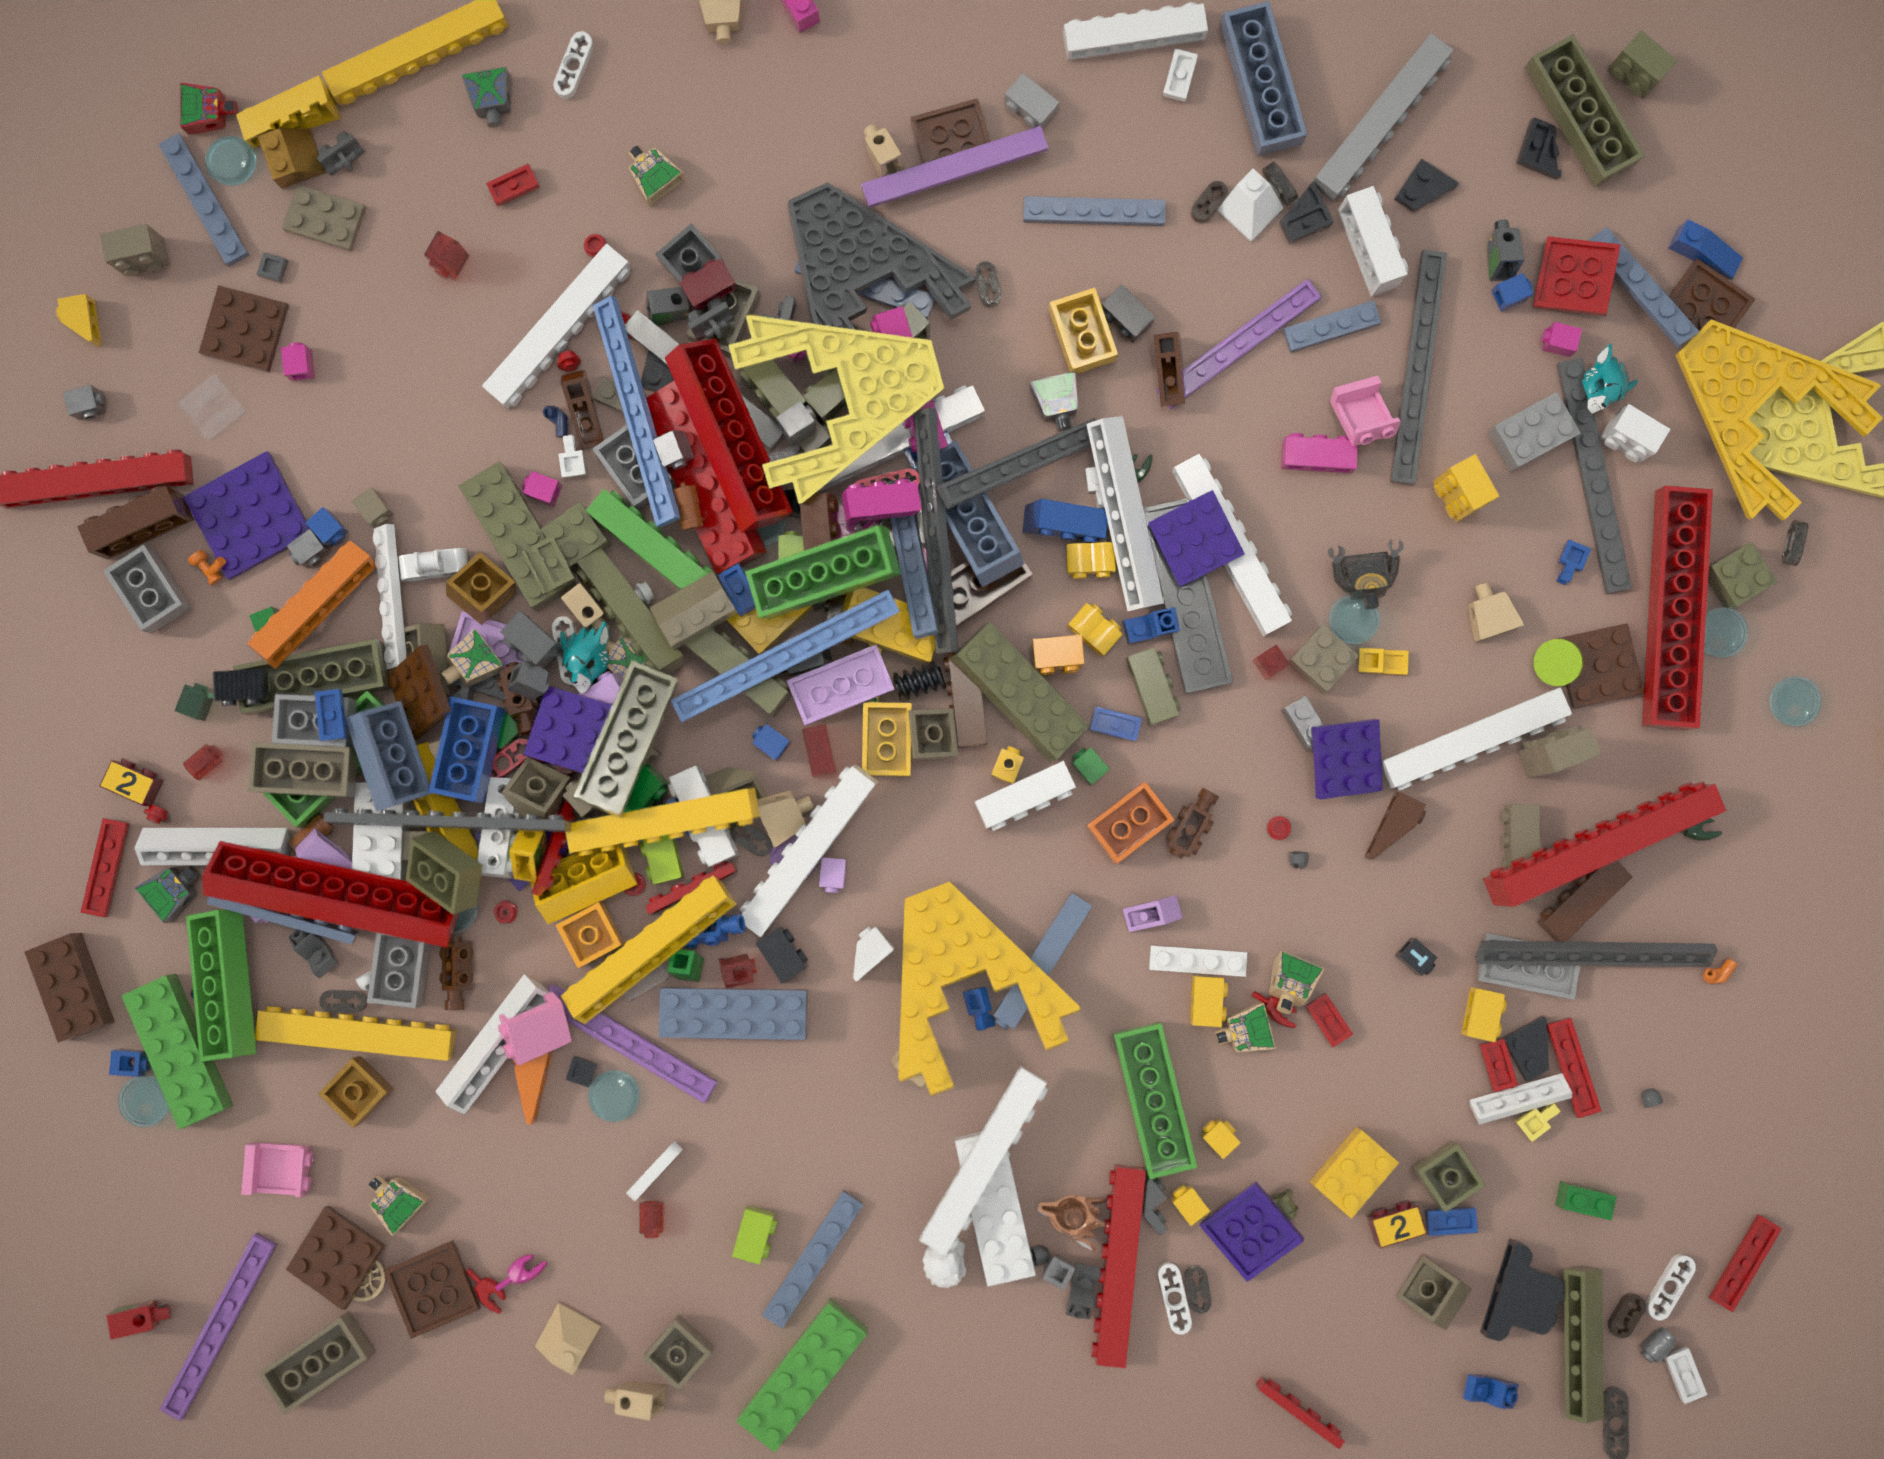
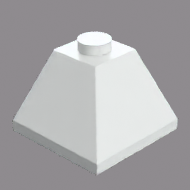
(1251, 205)
(870, 951)

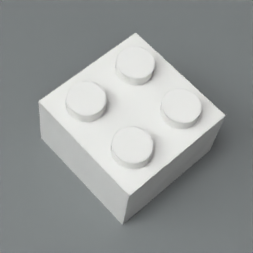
(1634, 434)

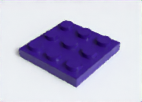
(1196, 538)
(566, 729)
(1347, 758)
(1251, 1231)

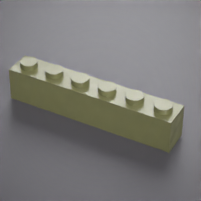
(628, 611)
(1583, 1344)

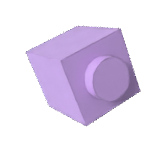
(832, 874)

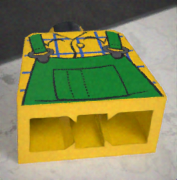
(531, 845)

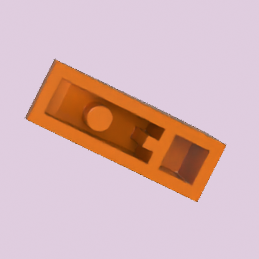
(531, 1082)

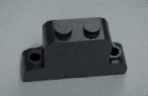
(1522, 1296)

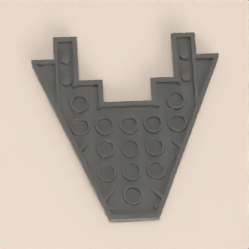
(850, 248)

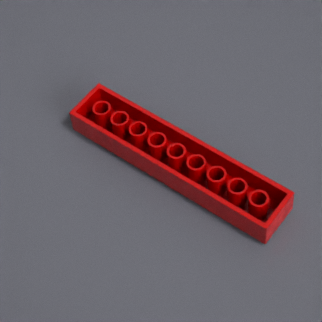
(1677, 608)
(1603, 844)
(326, 893)

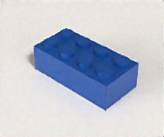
(467, 750)

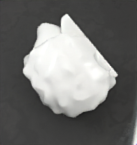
(945, 1270)

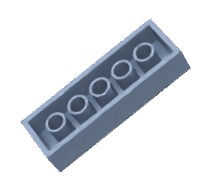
(1263, 78)
(978, 525)
(733, 1013)

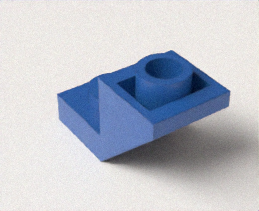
(1151, 625)
(1491, 1391)

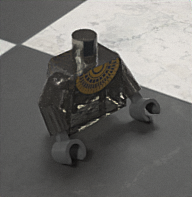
(1366, 574)

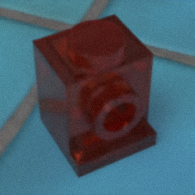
(737, 977)

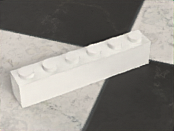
(1135, 31)
(197, 845)
(487, 1052)

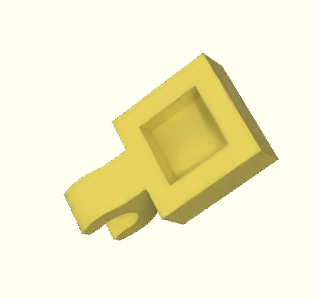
(1535, 1122)

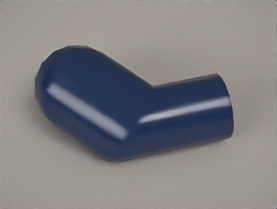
(559, 418)

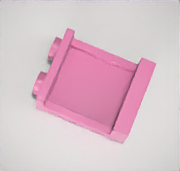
(1363, 411)
(535, 1030)
(277, 1169)

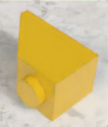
(81, 316)

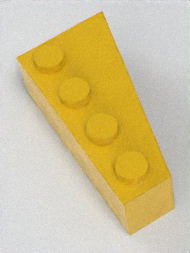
(299, 107)

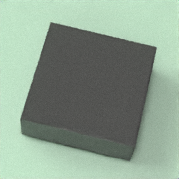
(272, 267)

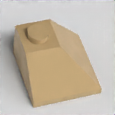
(567, 1338)

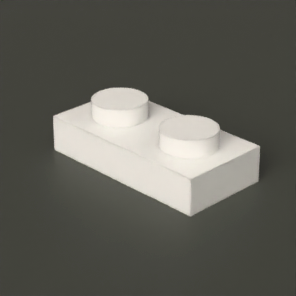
(1180, 75)
(1685, 1375)

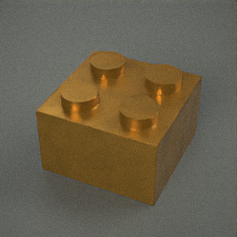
(480, 588)
(356, 1091)

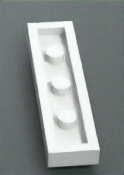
(1198, 961)
(1520, 1098)

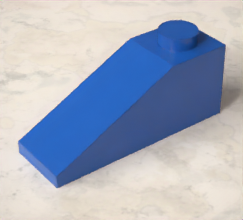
(1702, 244)

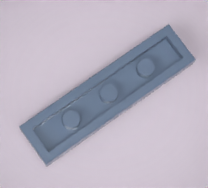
(1331, 326)

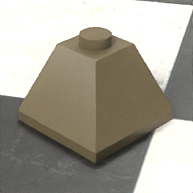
(733, 780)

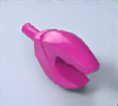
(519, 1274)

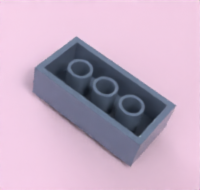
(388, 755)

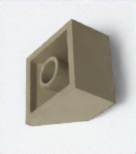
(933, 734)
(536, 789)
(1434, 1292)

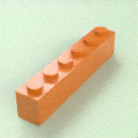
(311, 604)

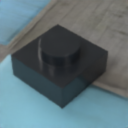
(581, 1071)

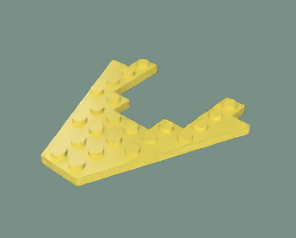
(881, 380)
(1803, 437)

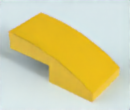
(1383, 661)

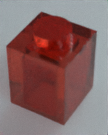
(1271, 662)

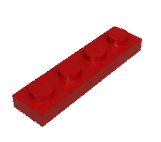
(551, 857)
(104, 867)
(661, 902)
(1573, 1067)
(1745, 1263)
(1308, 1417)

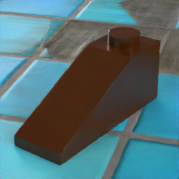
(1169, 368)
(582, 409)
(1398, 820)

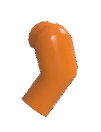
(1720, 975)

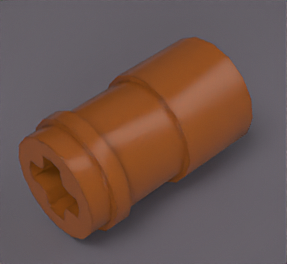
(688, 507)
(316, 822)

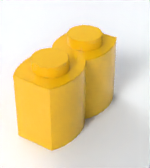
(1090, 559)
(1095, 629)

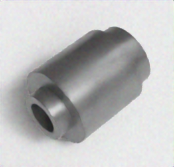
(1657, 1345)

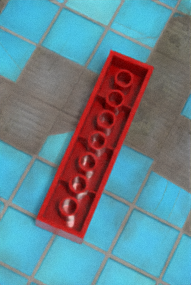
(727, 433)
(720, 532)

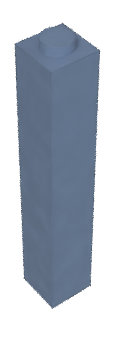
(1045, 956)

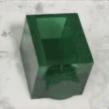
(195, 701)

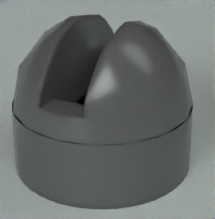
(1298, 858)
(1651, 1097)
(1039, 1255)

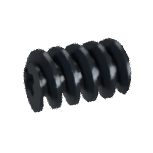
(919, 680)

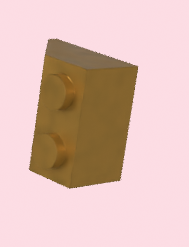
(291, 155)

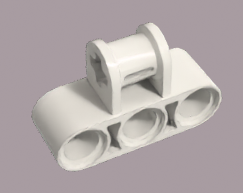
(432, 564)

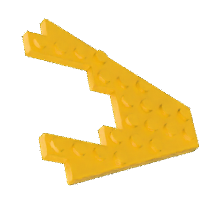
(1735, 375)
(950, 942)

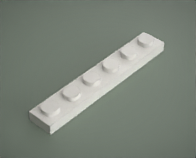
(390, 595)

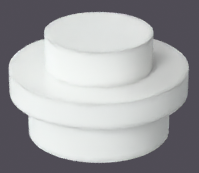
(644, 592)

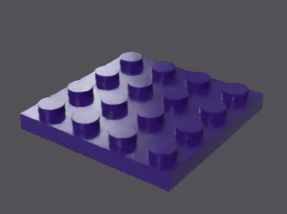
(247, 514)

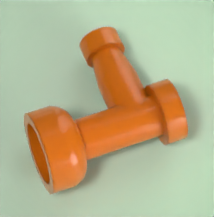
(199, 559)

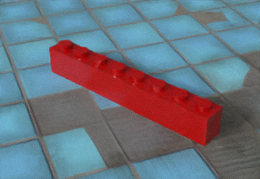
(95, 479)
(1119, 1266)

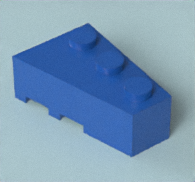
(1065, 521)

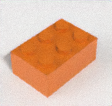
(1130, 822)

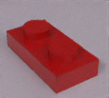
(513, 185)
(1329, 1020)
(1498, 1065)

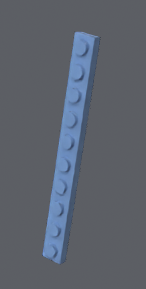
(636, 411)
(785, 656)

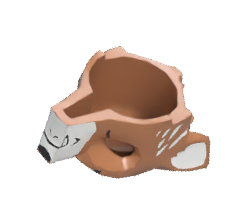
(1074, 1217)

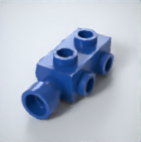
(724, 925)

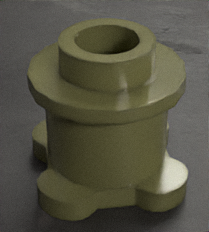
(1285, 1203)

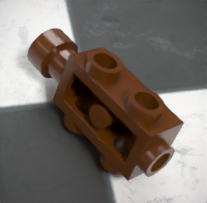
(520, 711)
(1189, 831)
(459, 968)

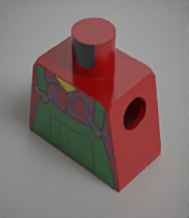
(204, 108)
(128, 1321)

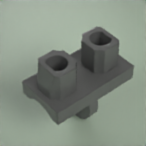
(340, 154)
(710, 322)

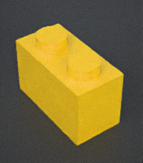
(1207, 1001)
(1483, 1014)

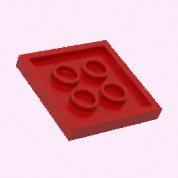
(1577, 276)

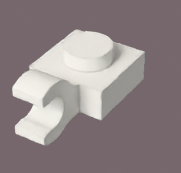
(572, 461)
(1093, 485)

